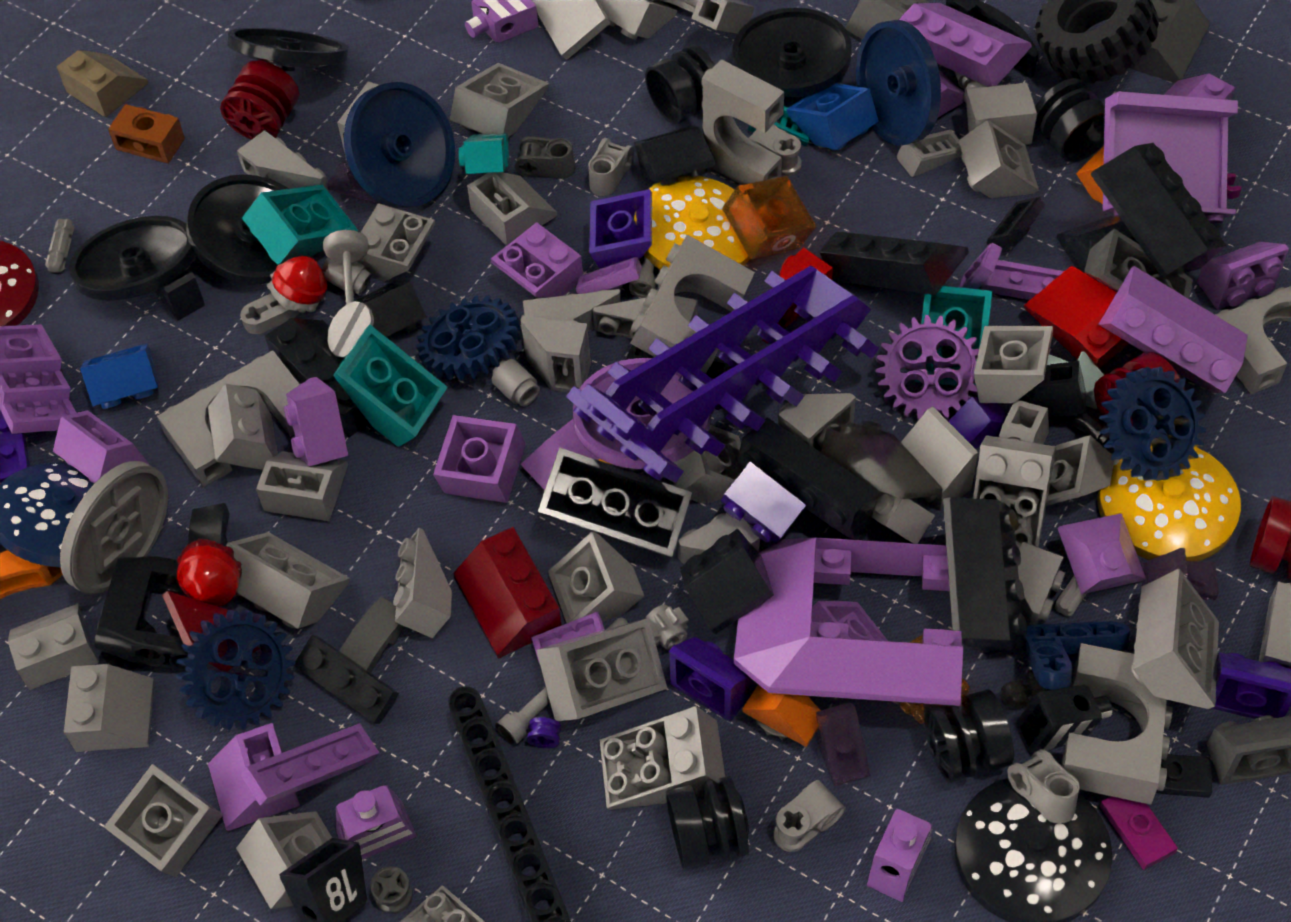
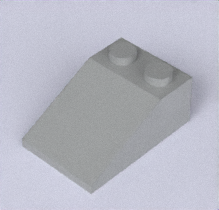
(496, 100)
(601, 670)

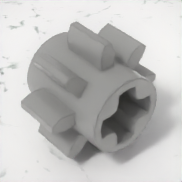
(668, 625)

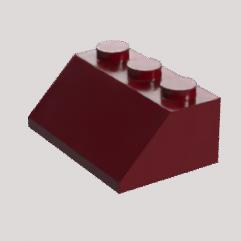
(507, 593)

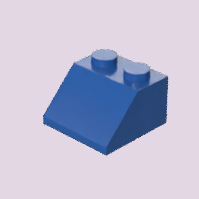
(835, 115)
(120, 375)

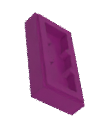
(1139, 830)

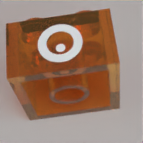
(768, 217)

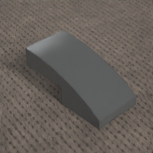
(372, 634)

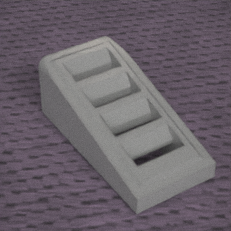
(922, 157)

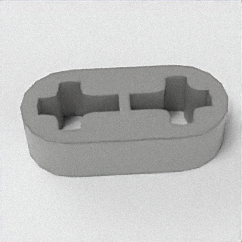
(270, 314)

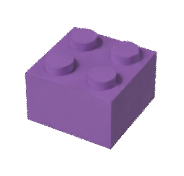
(479, 458)

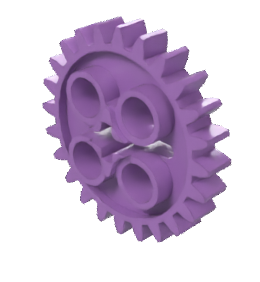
(928, 339)

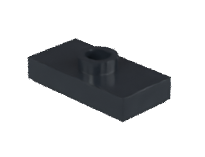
(1016, 222)
(1187, 776)

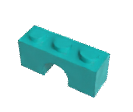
(485, 153)

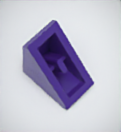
(977, 420)

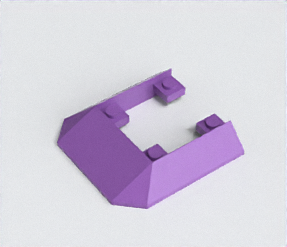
(802, 657)

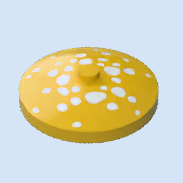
(695, 210)
(1182, 512)

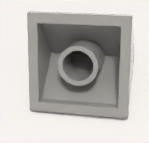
(1005, 106)

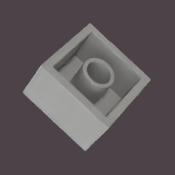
(163, 821)

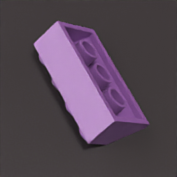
(966, 42)
(1177, 329)

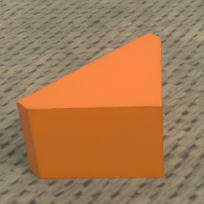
(785, 713)

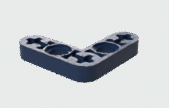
(1050, 643)

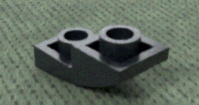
(209, 523)

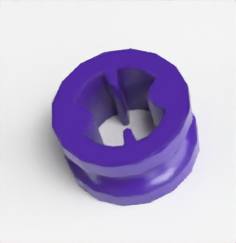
(544, 732)

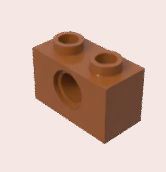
(146, 133)

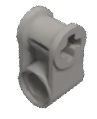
(782, 144)
(609, 166)
(1047, 786)
(810, 812)

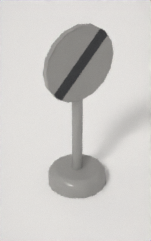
(354, 317)

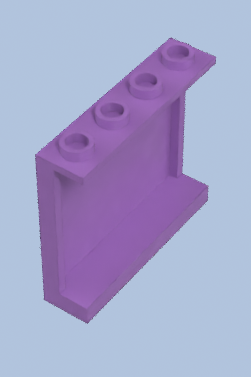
(1187, 131)

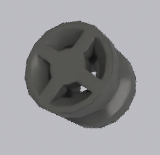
(390, 881)

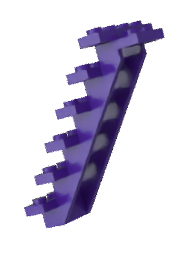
(814, 294)

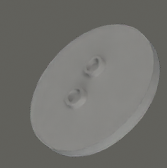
(113, 521)

